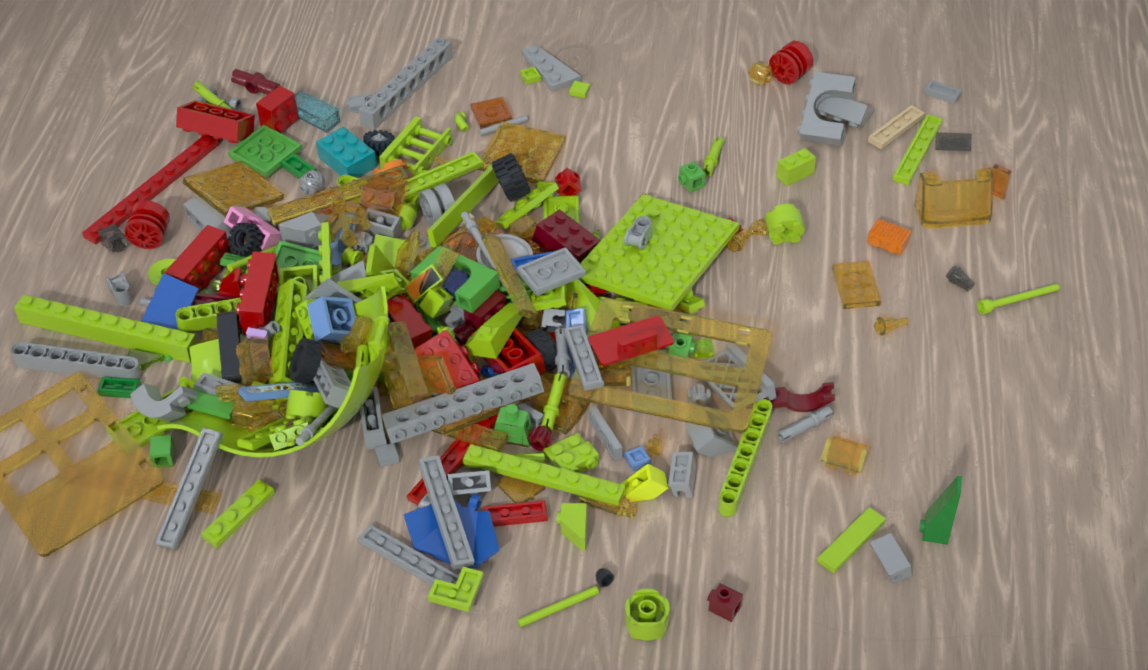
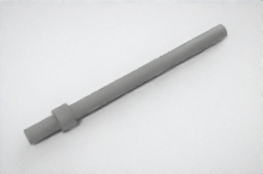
(472, 227)
(310, 430)

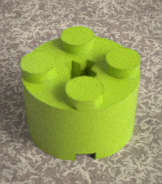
(785, 224)
(304, 405)
(647, 615)

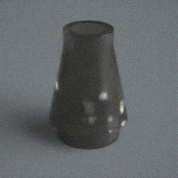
(960, 278)

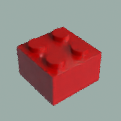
(278, 109)

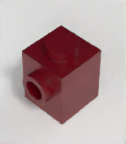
(725, 602)

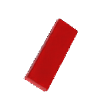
(517, 513)

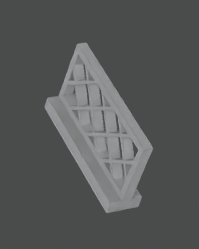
(737, 360)

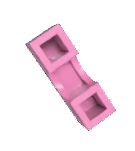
(241, 214)

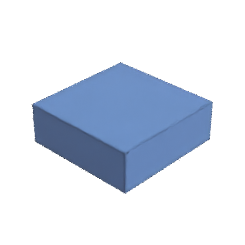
(637, 458)

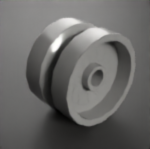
(435, 202)

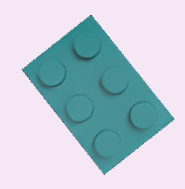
(346, 153)

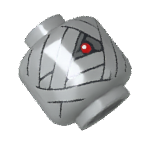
(311, 182)

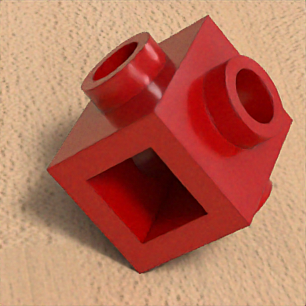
(568, 182)

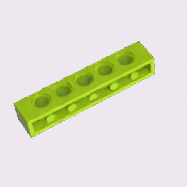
(291, 332)

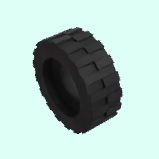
(544, 346)
(305, 361)

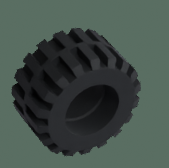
(511, 177)

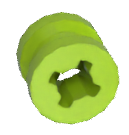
(351, 257)

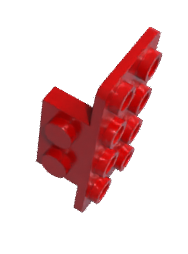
(630, 340)
(455, 356)

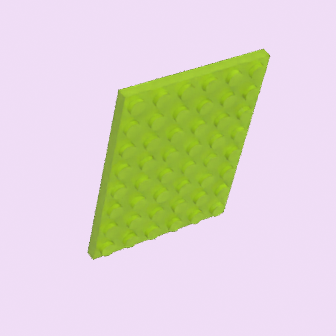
(671, 263)

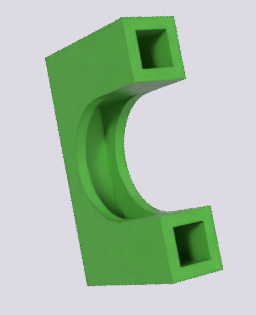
(476, 289)

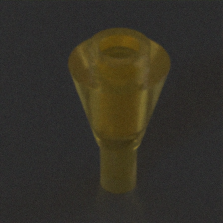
(885, 325)

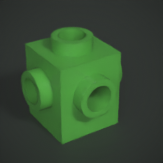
(691, 176)
(682, 346)

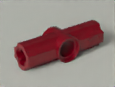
(253, 82)

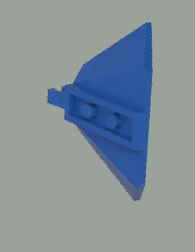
(477, 527)

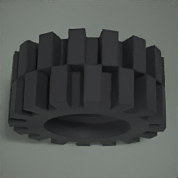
(237, 239)

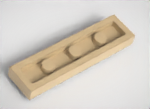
(896, 127)

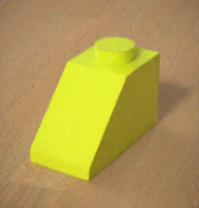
(645, 484)

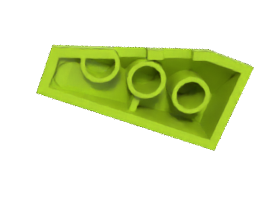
(368, 286)
(494, 333)

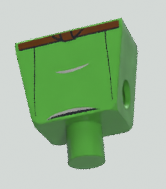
(515, 424)

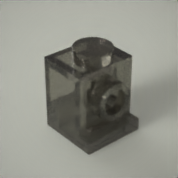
(114, 243)

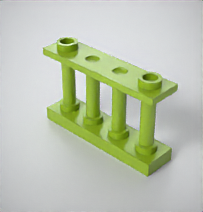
(408, 138)

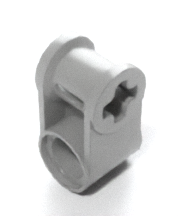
(639, 233)
(120, 289)

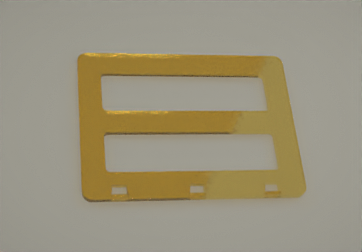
(745, 379)

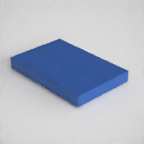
(167, 299)

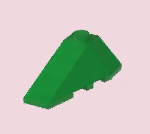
(941, 515)

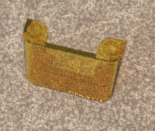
(954, 202)

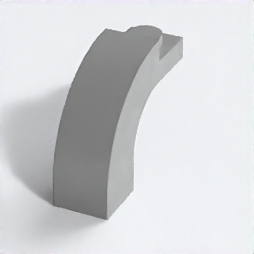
(150, 403)

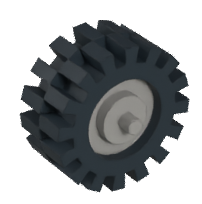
(378, 140)

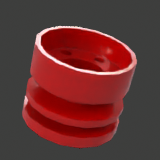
(791, 62)
(147, 224)

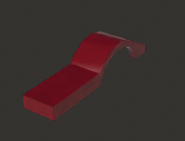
(803, 402)

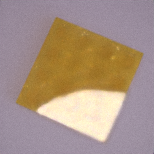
(532, 147)
(233, 186)

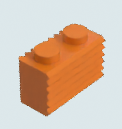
(889, 236)

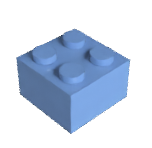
(331, 318)

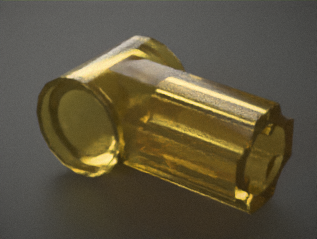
(357, 335)

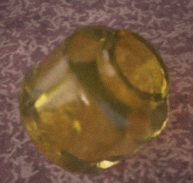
(760, 73)

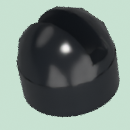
(604, 577)

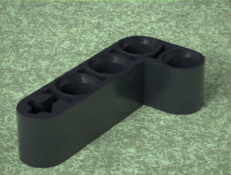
(229, 337)

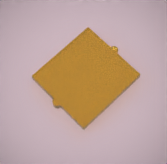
(519, 490)

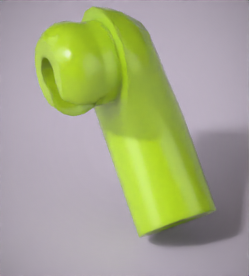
(460, 121)

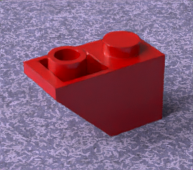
(232, 283)

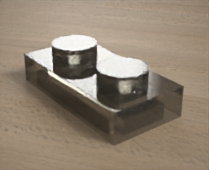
(953, 142)

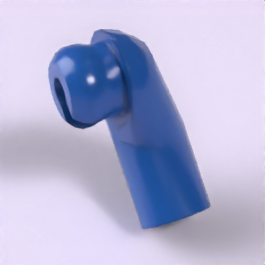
(488, 371)

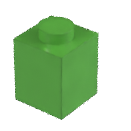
(162, 451)

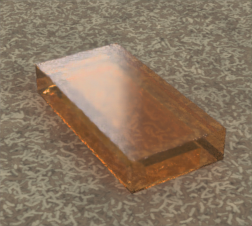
(1000, 181)

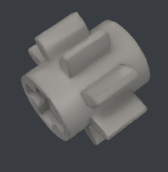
(364, 241)
(698, 395)

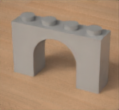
(823, 87)

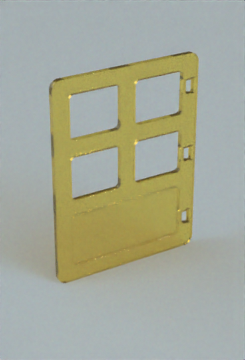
(83, 491)

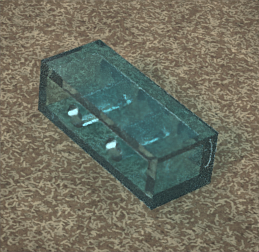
(316, 112)

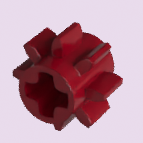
(463, 333)
(540, 438)

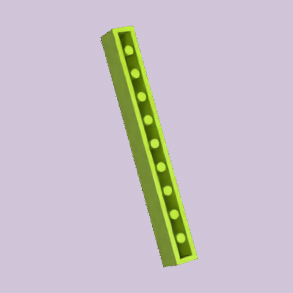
(104, 327)

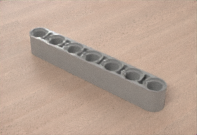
(74, 361)

